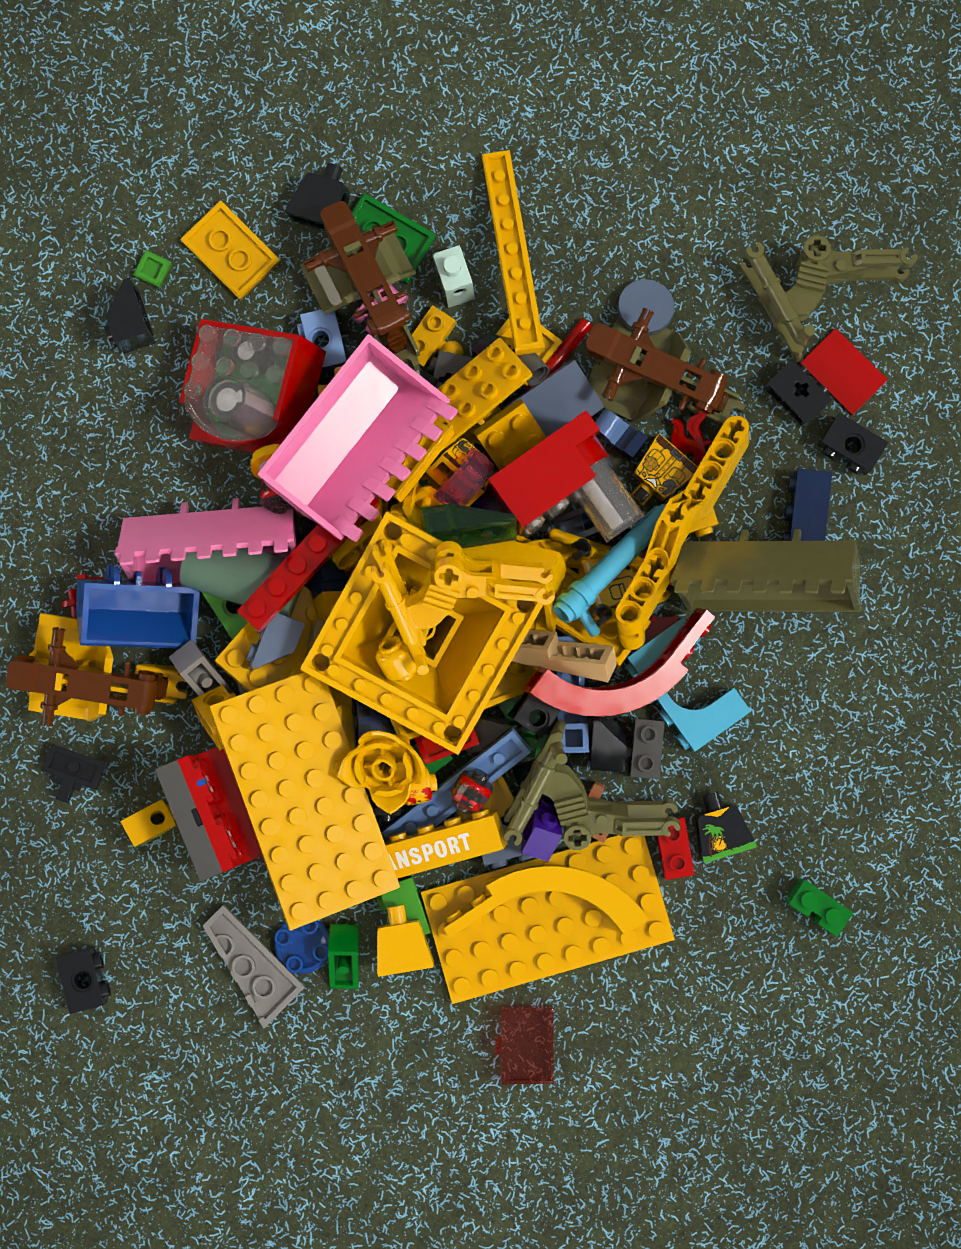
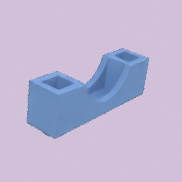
(576, 732)

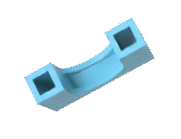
(693, 726)

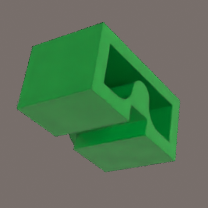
(829, 913)

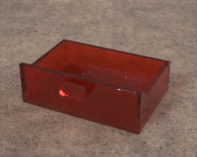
(526, 1044)

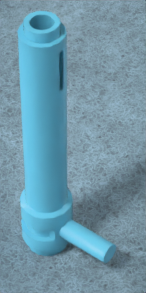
(583, 592)

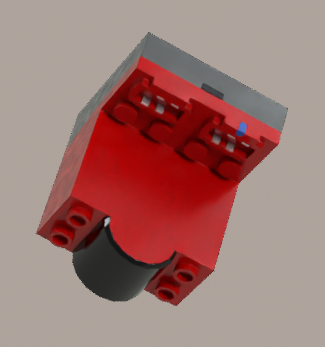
(209, 812)

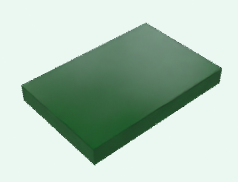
(411, 236)

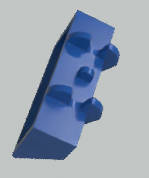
(136, 611)

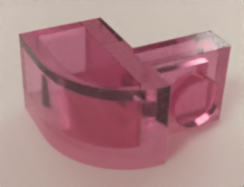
(465, 479)

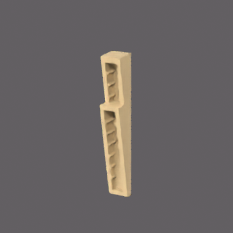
(573, 658)

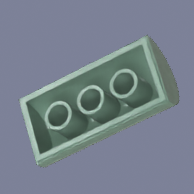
(232, 576)

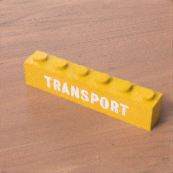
(446, 843)

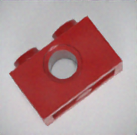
(675, 853)

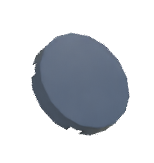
(647, 295)

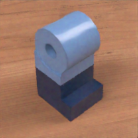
(620, 434)

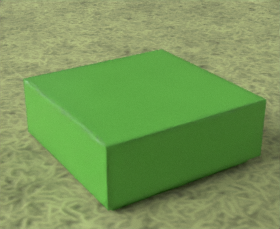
(152, 269)

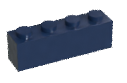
(808, 504)

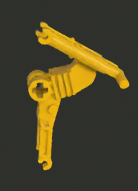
(446, 582)

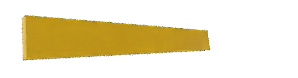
(513, 253)

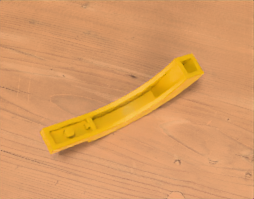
(552, 878)

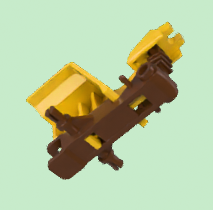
(78, 678)

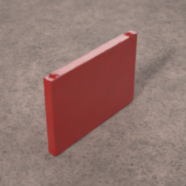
(844, 371)

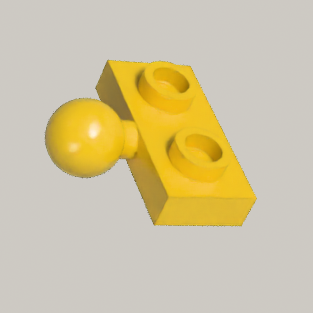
(431, 336)

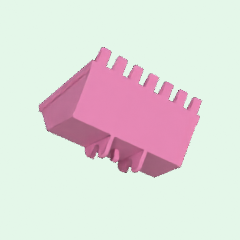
(356, 440)
(166, 539)

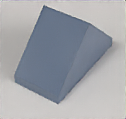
(576, 523)

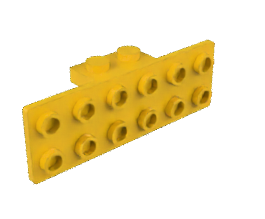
(482, 386)

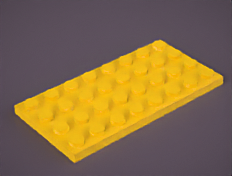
(307, 822)
(545, 929)

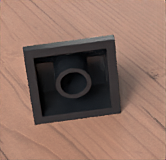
(128, 321)

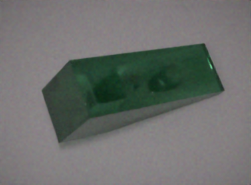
(468, 525)

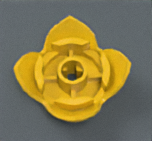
(387, 785)

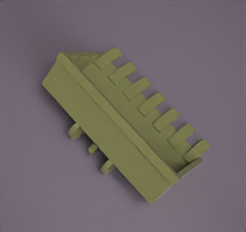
(769, 575)

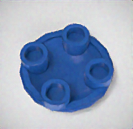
(302, 948)

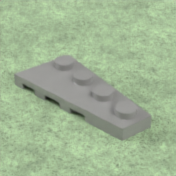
(253, 966)

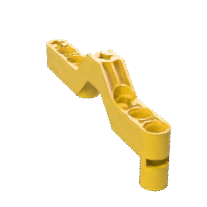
(674, 527)

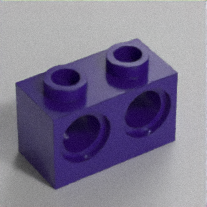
(542, 831)

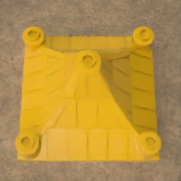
(463, 652)

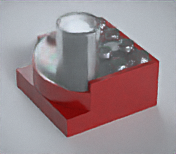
(248, 385)
(561, 470)

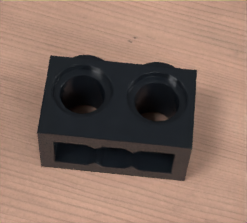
(527, 704)

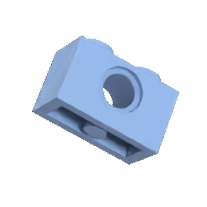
(317, 324)

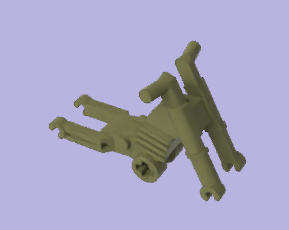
(816, 270)
(575, 810)

